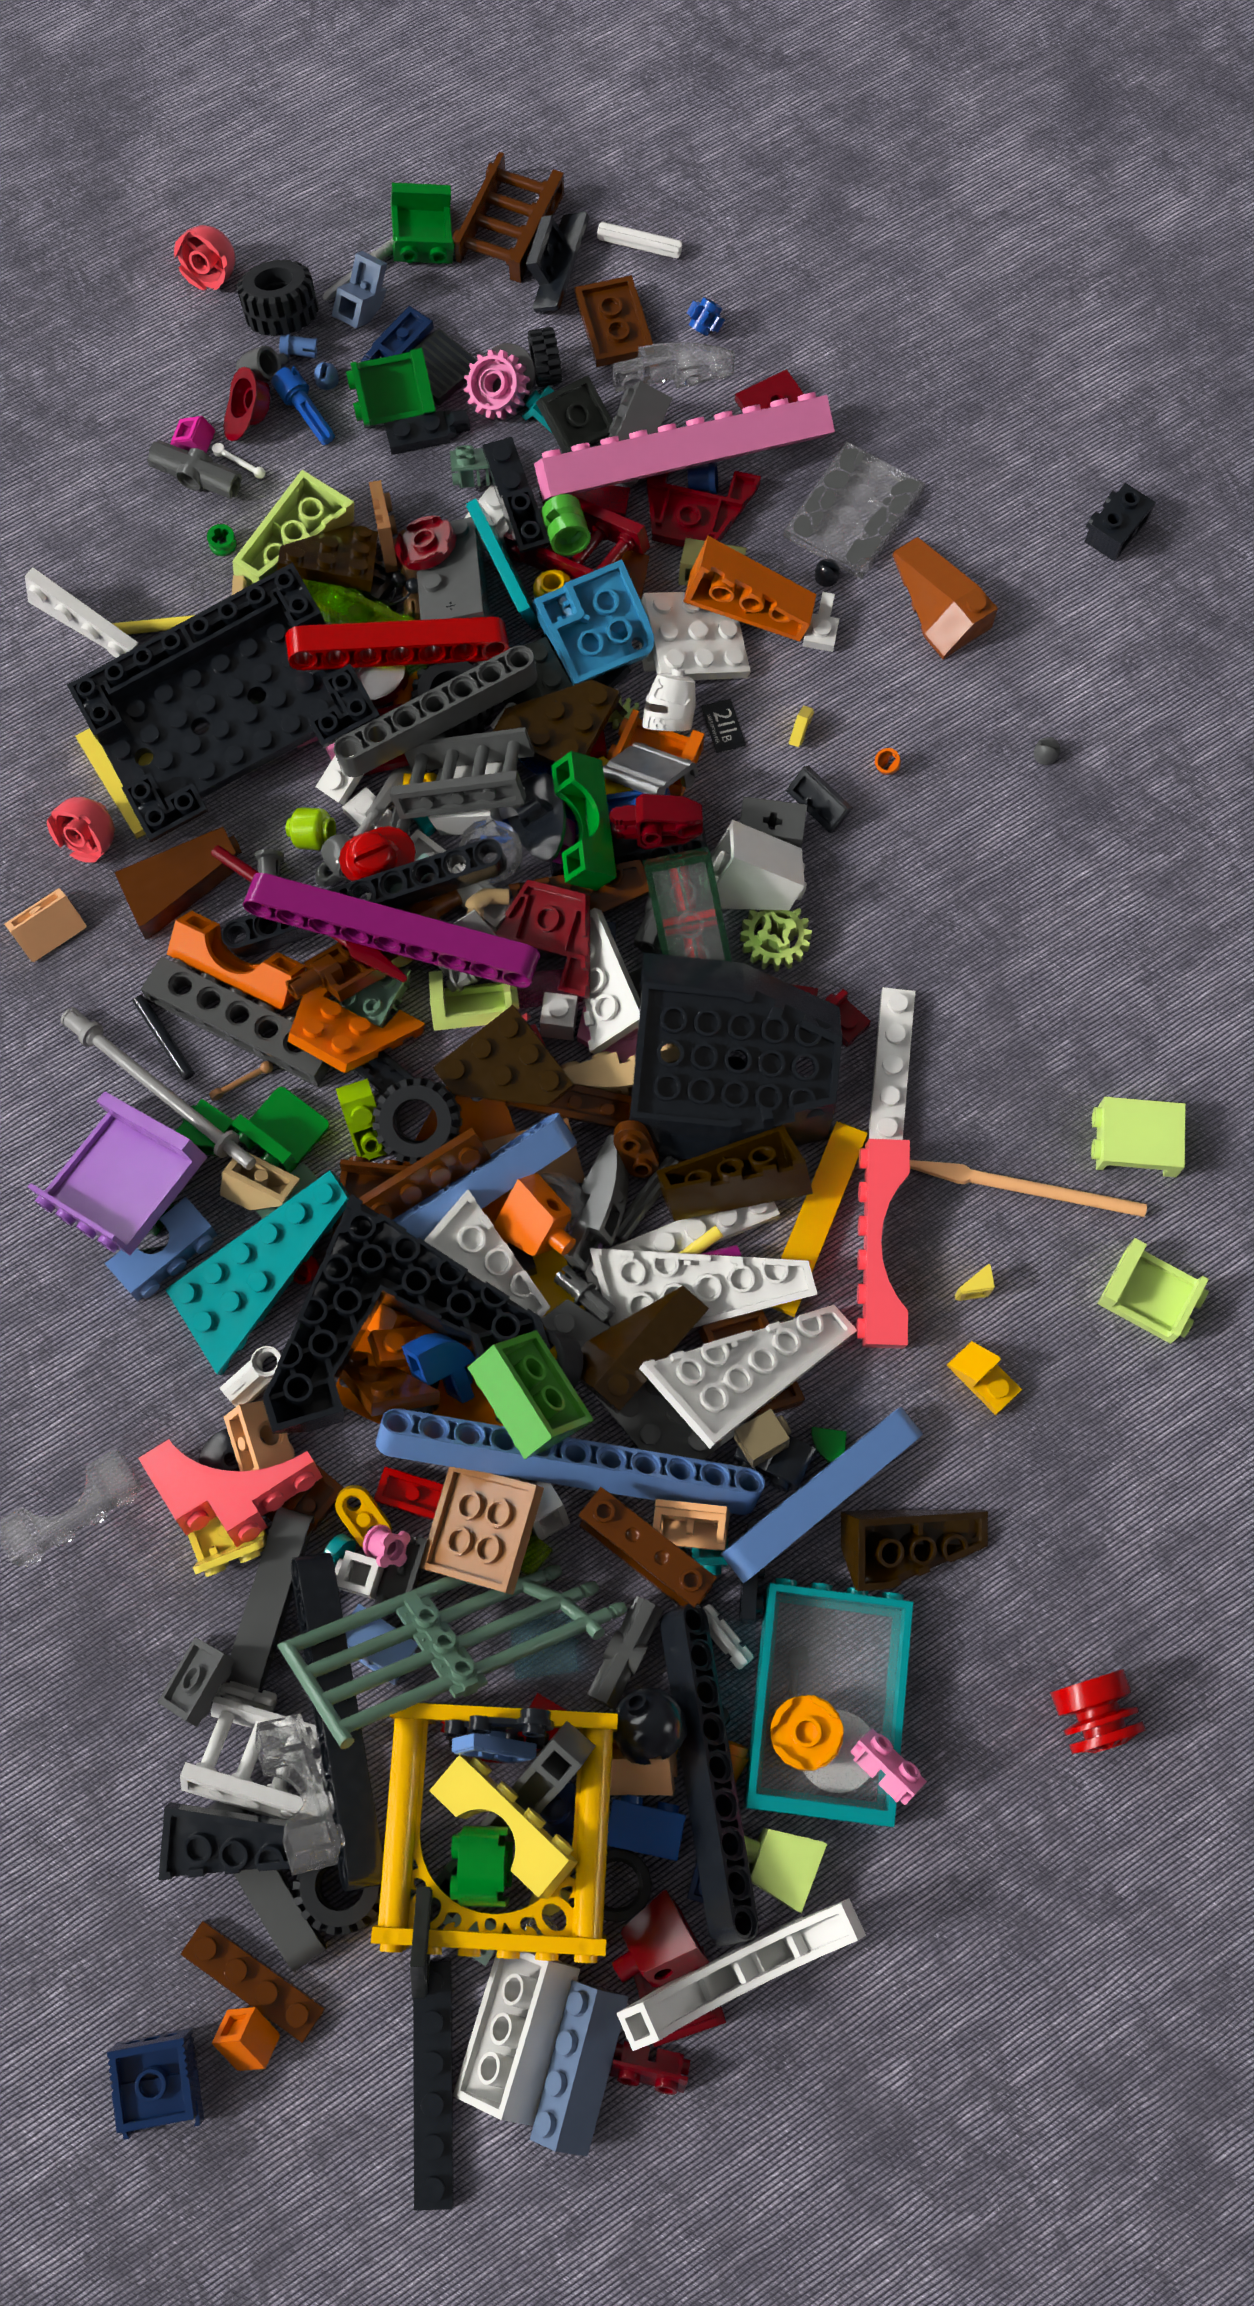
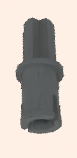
(585, 1294)

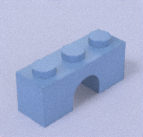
(187, 1235)

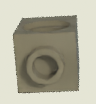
(763, 1437)

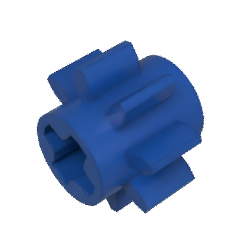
(705, 316)

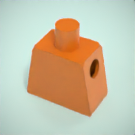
(535, 1218)

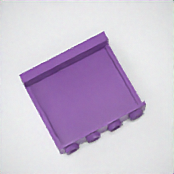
(121, 1177)

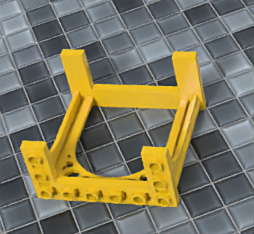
(402, 1846)

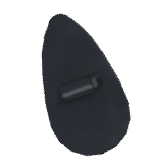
(541, 818)

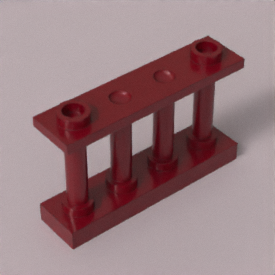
(602, 526)

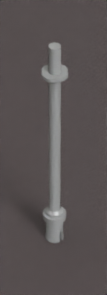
(91, 1034)

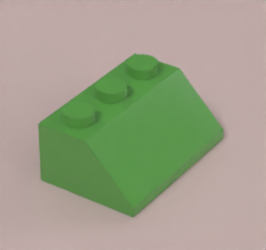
(529, 1393)

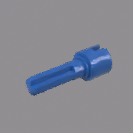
(294, 392)

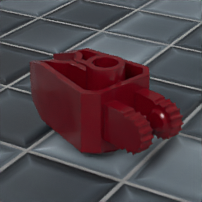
(658, 820)

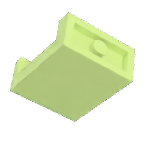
(471, 1007)
(1139, 1135)
(1153, 1293)

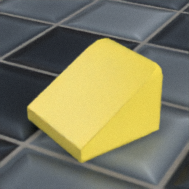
(978, 1286)

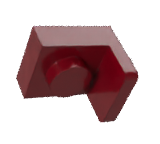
(852, 1020)

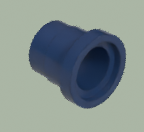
(704, 478)

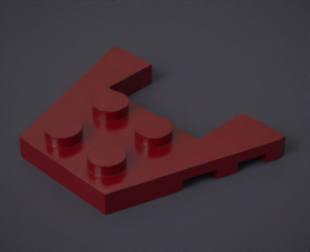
(695, 514)
(555, 923)

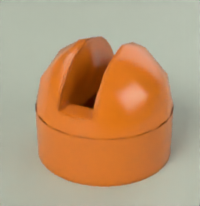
(884, 757)

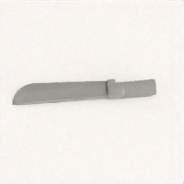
(381, 253)
(382, 801)

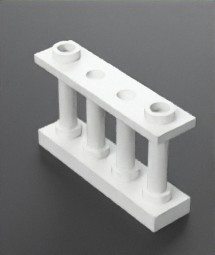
(239, 1788)

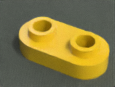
(362, 1517)

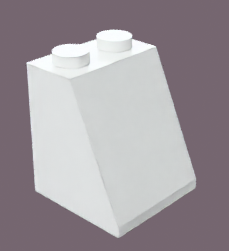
(757, 870)

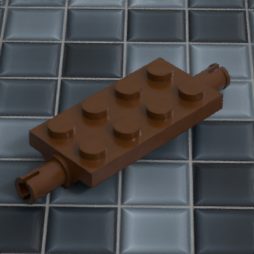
(346, 976)

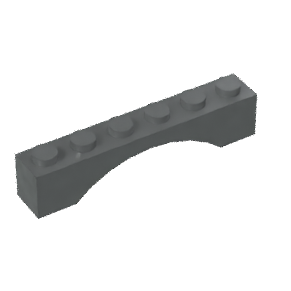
(536, 1785)

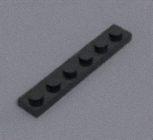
(433, 2092)

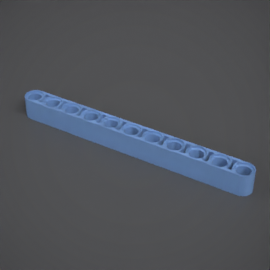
(568, 1463)

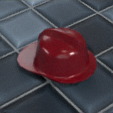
(246, 405)

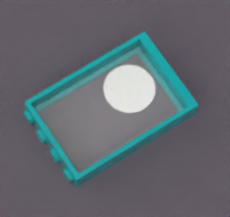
(854, 1657)

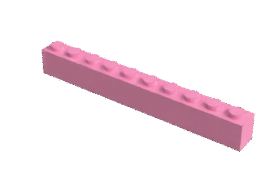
(683, 447)

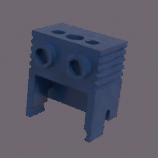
(155, 2082)

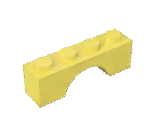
(539, 1858)

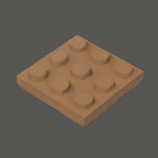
(482, 1528)

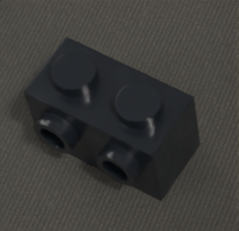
(1119, 521)

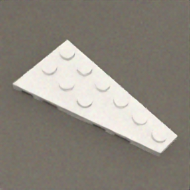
(723, 1283)
(740, 1374)

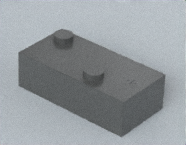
(459, 582)

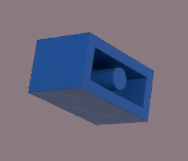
(645, 1828)

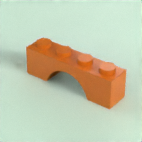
(201, 946)

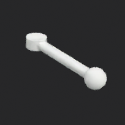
(218, 450)

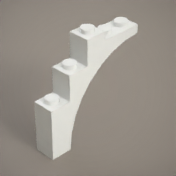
(739, 1972)

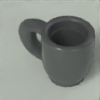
(263, 362)
(330, 853)

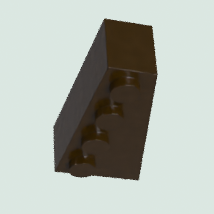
(736, 1176)

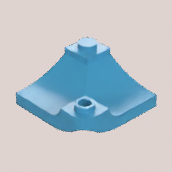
(595, 622)

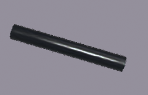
(163, 1037)

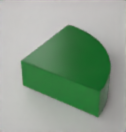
(828, 1442)

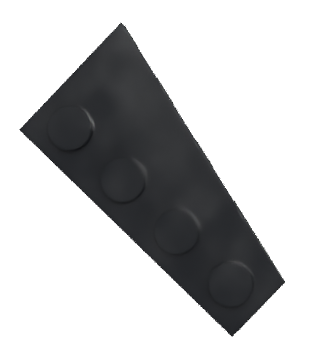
(218, 1841)

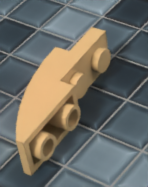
(607, 1071)

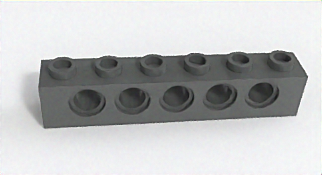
(170, 976)

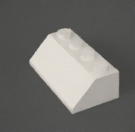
(515, 2037)

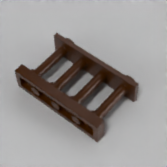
(550, 196)
(645, 1550)

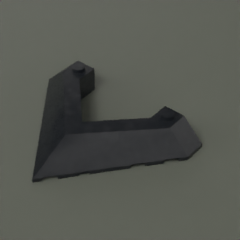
(370, 1265)

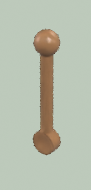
(265, 1067)

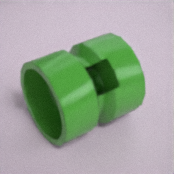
(565, 525)

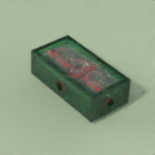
(687, 905)

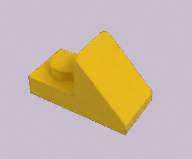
(984, 1377)

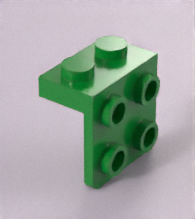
(282, 1129)

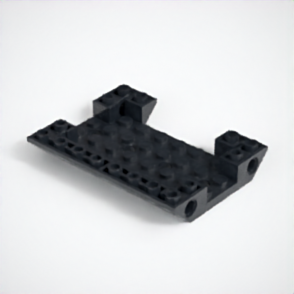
(208, 675)

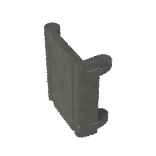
(649, 769)

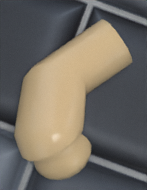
(485, 897)

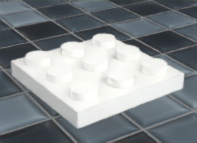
(694, 639)

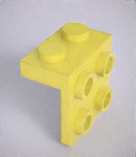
(215, 1548)

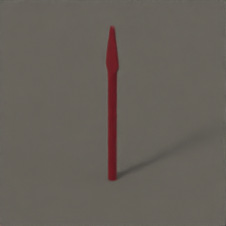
(364, 954)

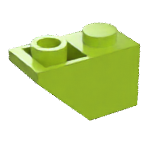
(358, 1108)

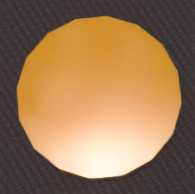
(807, 1732)

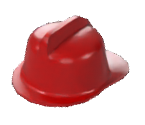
(376, 852)

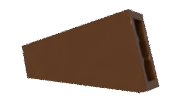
(174, 879)

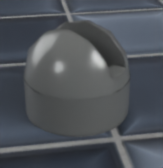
(1047, 751)

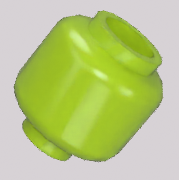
(310, 828)

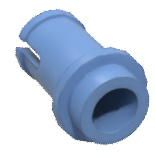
(298, 346)

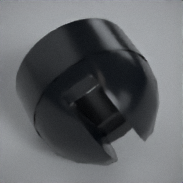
(825, 573)

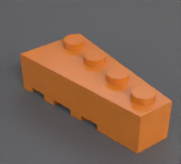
(748, 592)

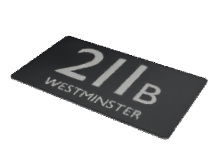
(723, 725)

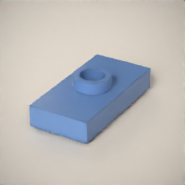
(494, 1747)

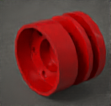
(1098, 1712)

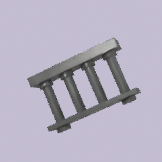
(464, 793)

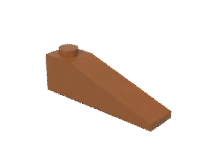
(945, 599)

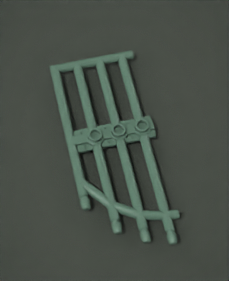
(438, 1644)

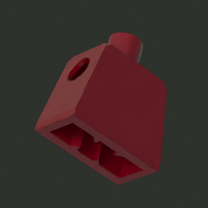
(659, 1944)

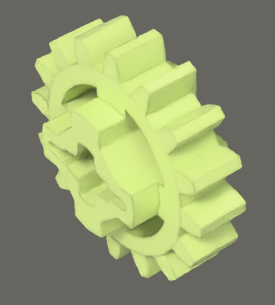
(770, 947)

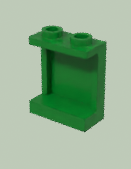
(421, 223)
(391, 388)

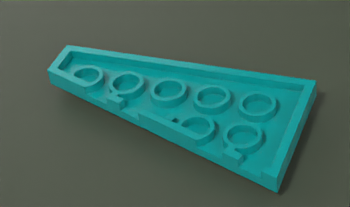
(247, 1277)

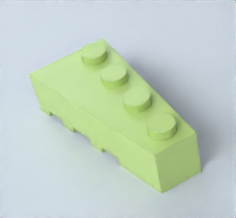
(301, 512)

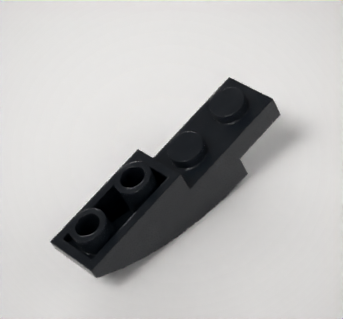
(515, 495)

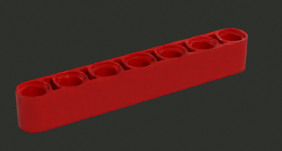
(395, 643)

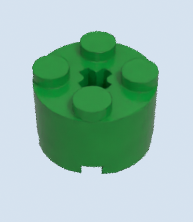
(481, 1866)

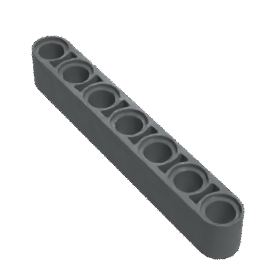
(483, 687)

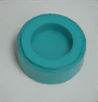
(338, 1547)

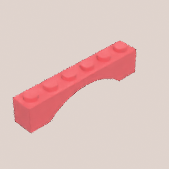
(884, 1314)

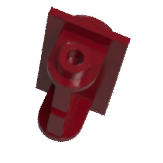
(663, 2073)

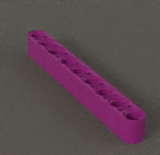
(391, 930)

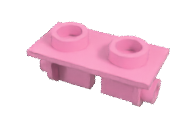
(902, 1777)

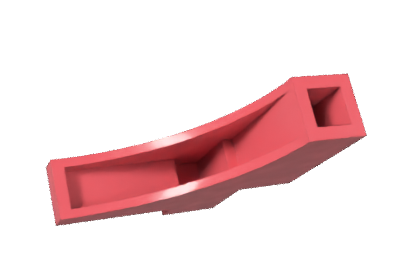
(236, 1497)

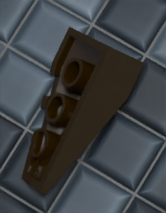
(652, 1333)
(899, 1544)

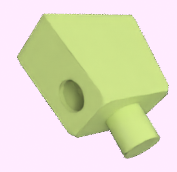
(784, 1865)

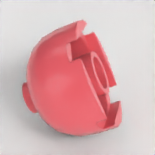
(205, 257)
(82, 827)

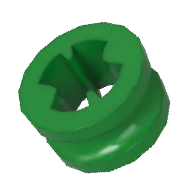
(227, 533)

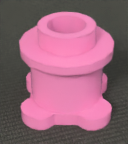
(386, 1546)

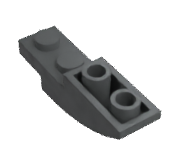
(606, 1201)

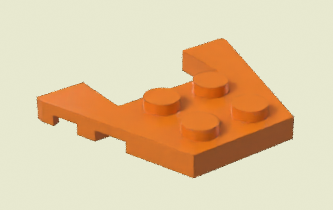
(342, 1036)

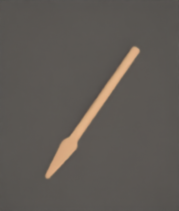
(963, 1174)

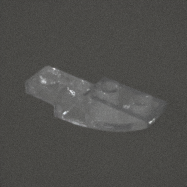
(680, 361)

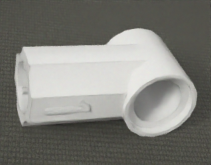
(250, 1379)

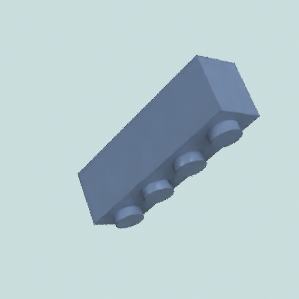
(578, 2069)

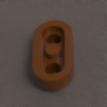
(641, 1153)

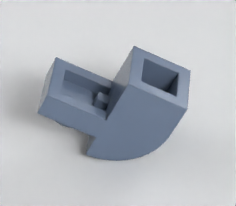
(364, 294)

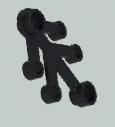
(532, 1724)

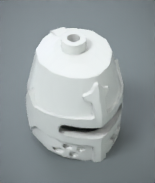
(670, 702)

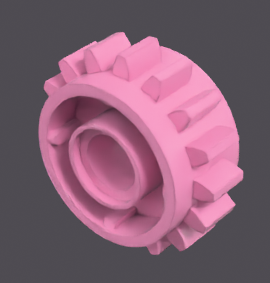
(481, 382)

